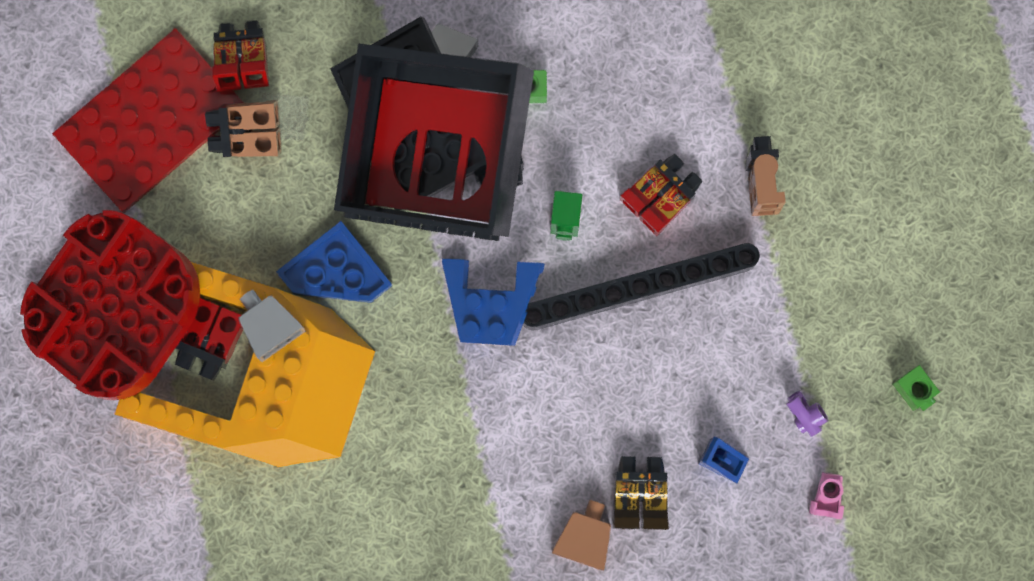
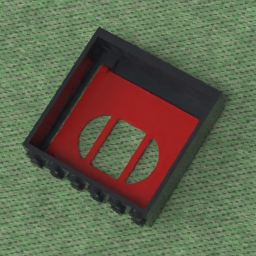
(490, 118)

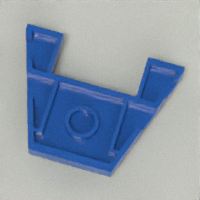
(490, 314)

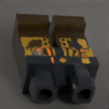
(643, 487)

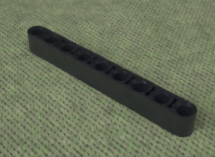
(650, 278)

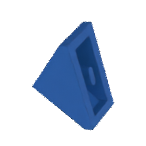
(723, 460)

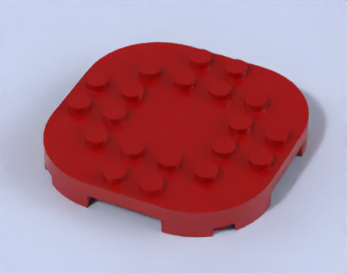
(111, 305)

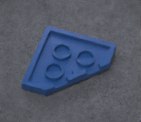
(335, 269)

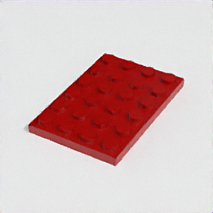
(145, 121)

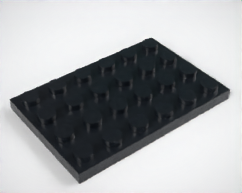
(441, 148)

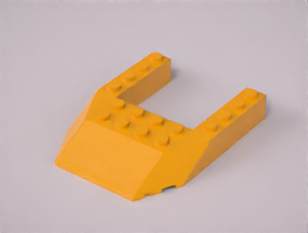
(289, 405)

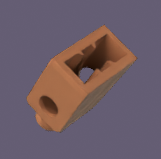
(585, 537)

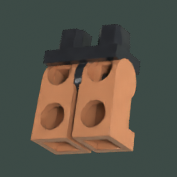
(236, 132)
(761, 179)

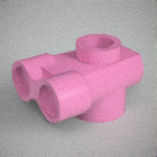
(828, 503)

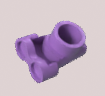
(808, 418)

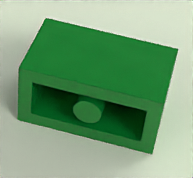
(566, 215)

